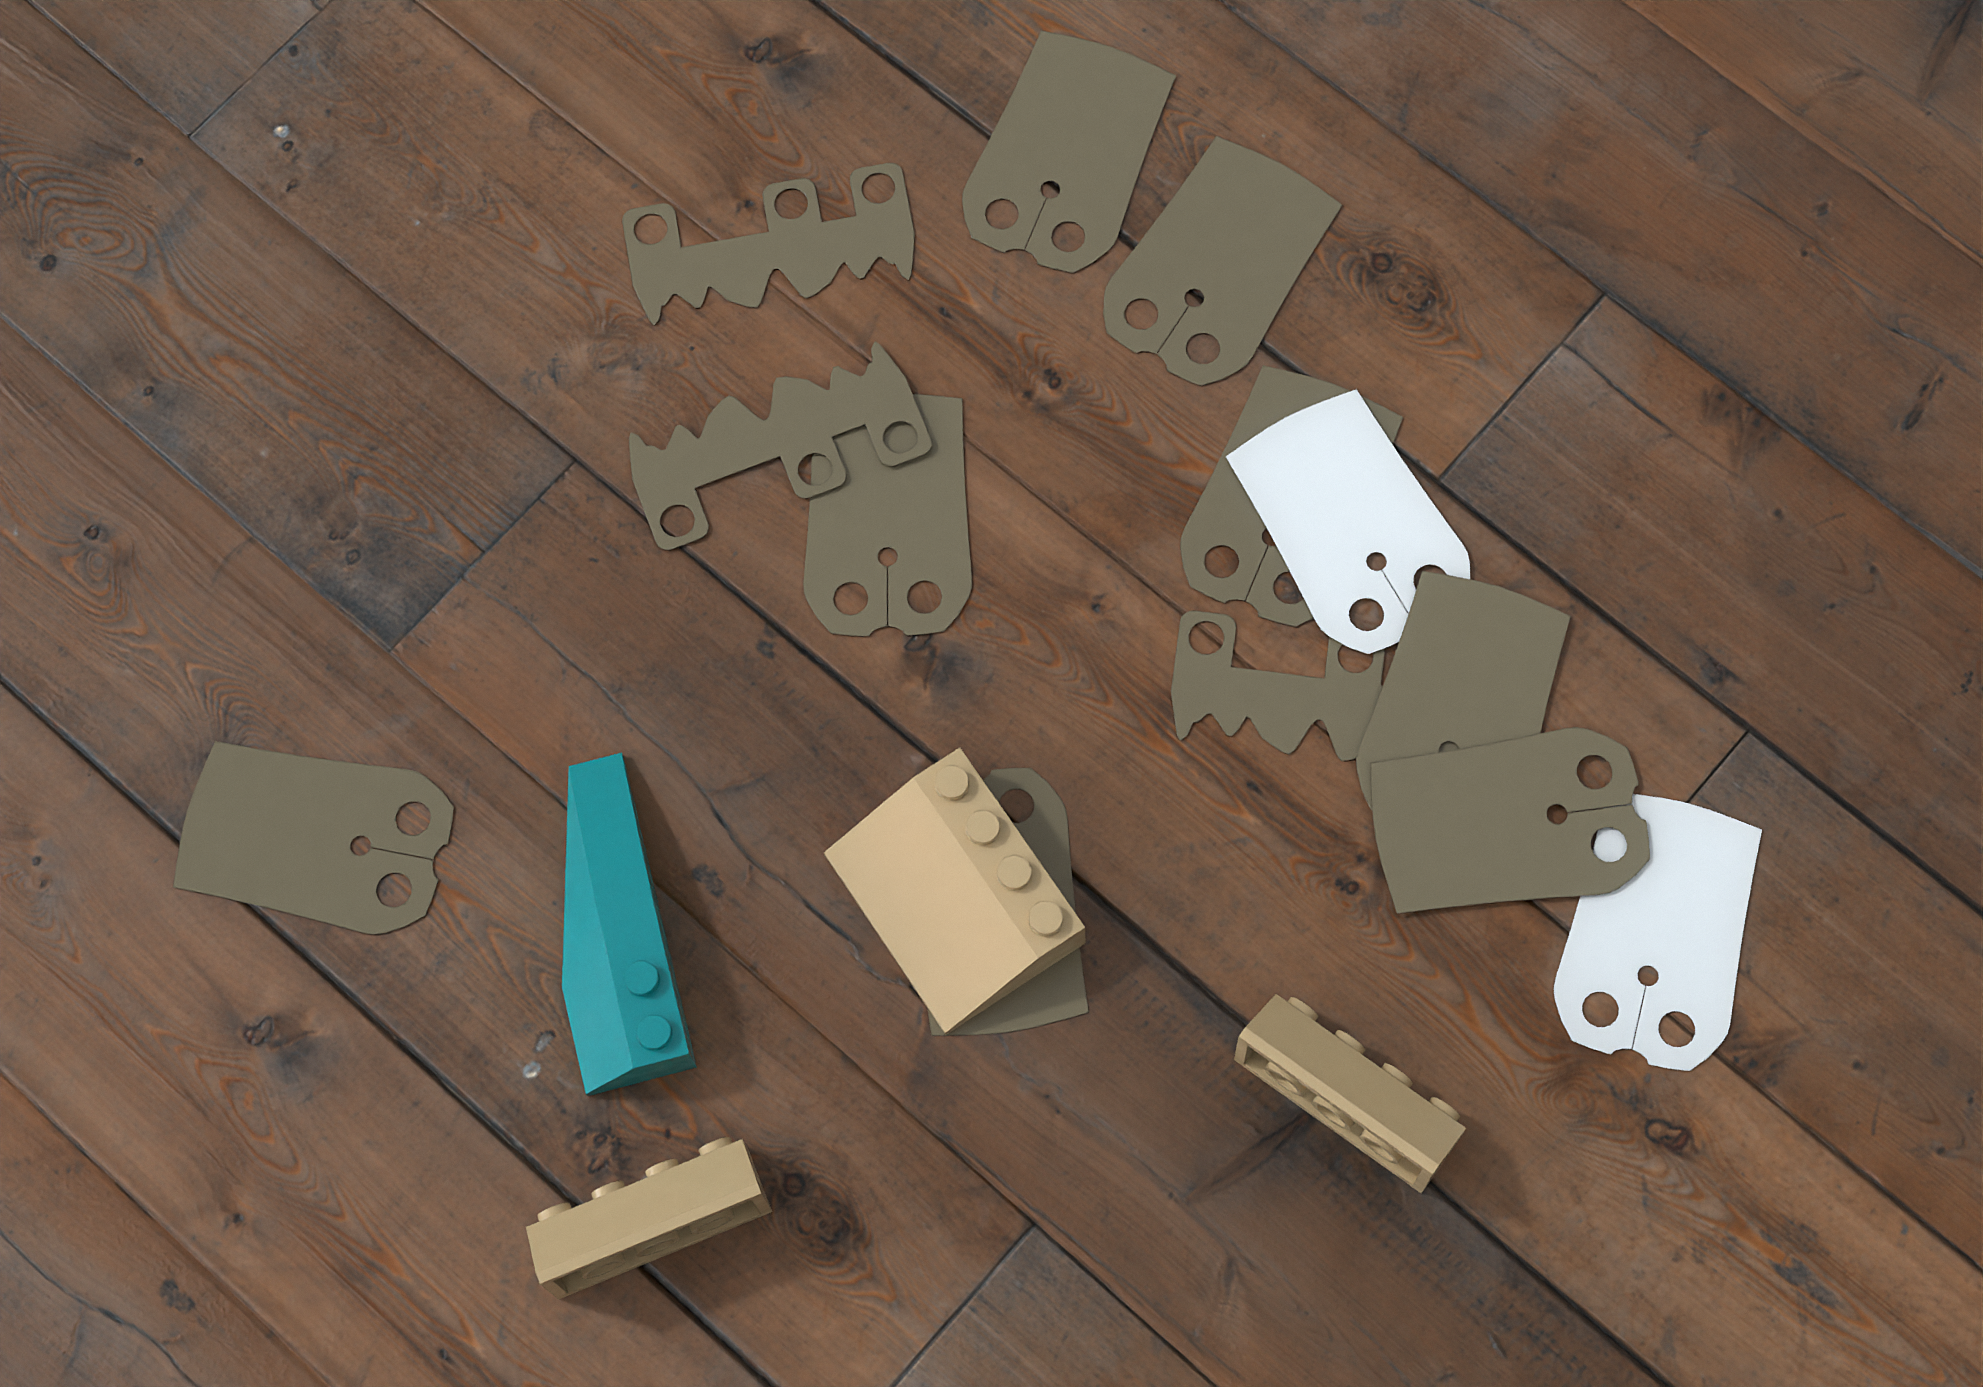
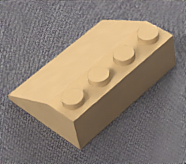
(955, 892)

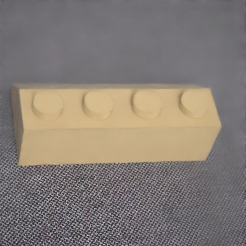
(1348, 1091)
(647, 1218)

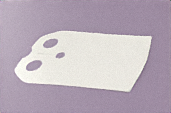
(1331, 499)
(1676, 916)

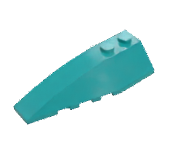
(614, 941)

